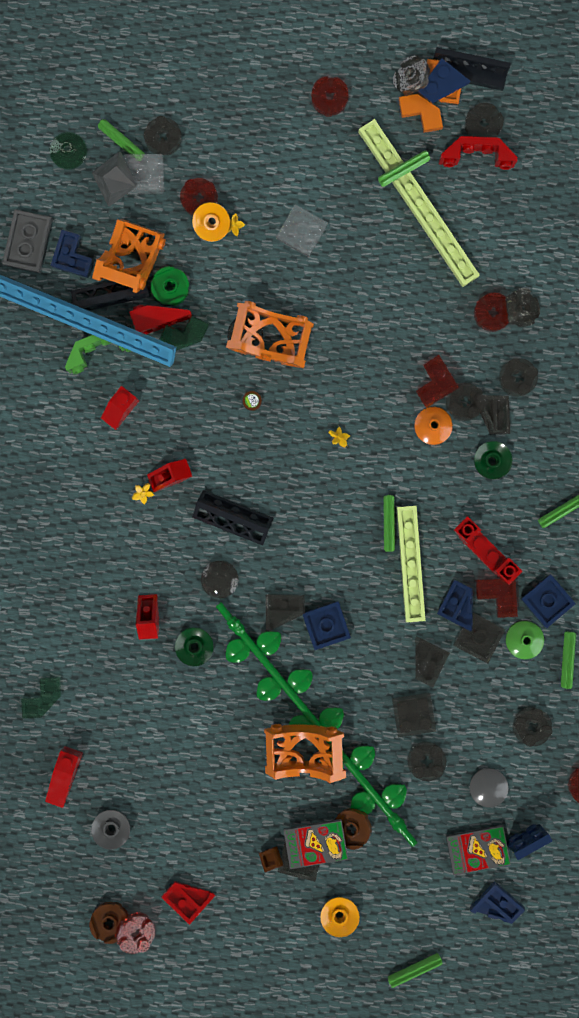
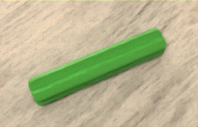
(118, 138)
(404, 168)
(559, 512)
(389, 523)
(568, 660)
(415, 970)

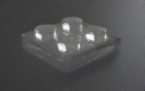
(147, 173)
(302, 230)

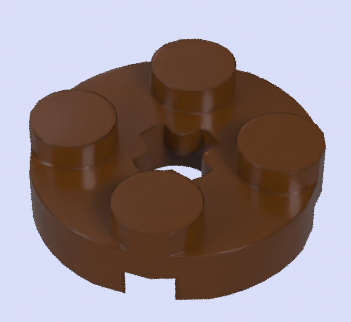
(362, 824)
(97, 922)

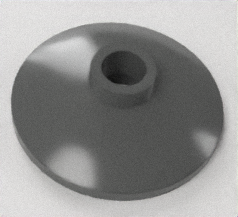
(106, 838)

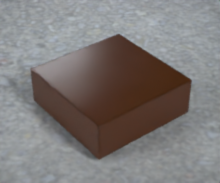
(271, 859)

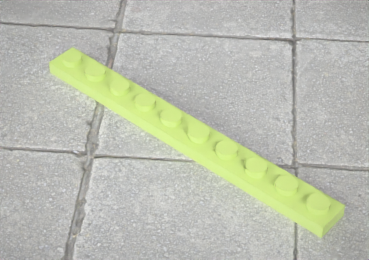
(420, 205)

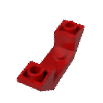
(487, 145)
(486, 551)

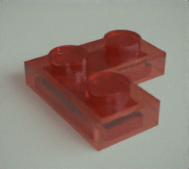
(441, 383)
(503, 593)

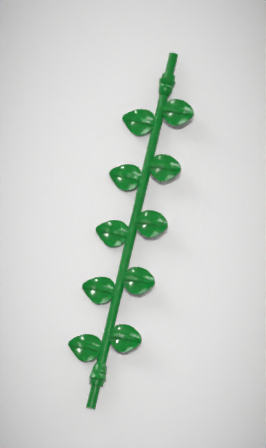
(299, 682)

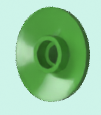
(515, 638)

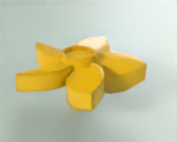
(235, 225)
(339, 437)
(142, 493)

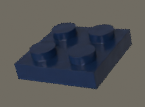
(547, 601)
(326, 625)
(529, 841)

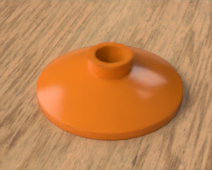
(433, 435)

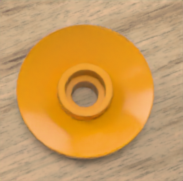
(204, 228)
(339, 926)

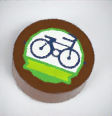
(252, 401)

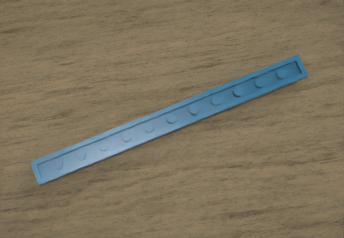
(87, 321)

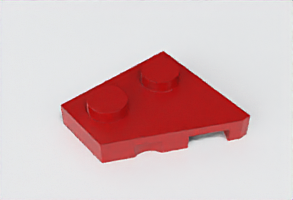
(187, 900)

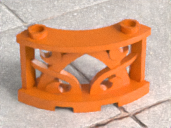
(136, 276)
(245, 344)
(326, 770)

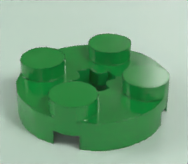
(180, 290)

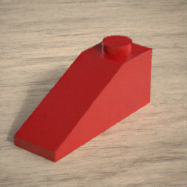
(153, 318)
(63, 776)

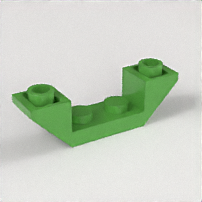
(76, 359)

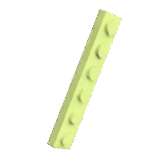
(410, 564)

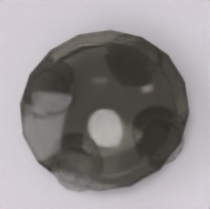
(219, 579)

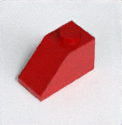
(119, 407)
(169, 475)
(147, 617)

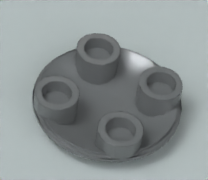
(488, 787)

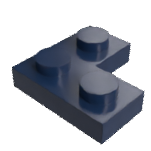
(66, 257)

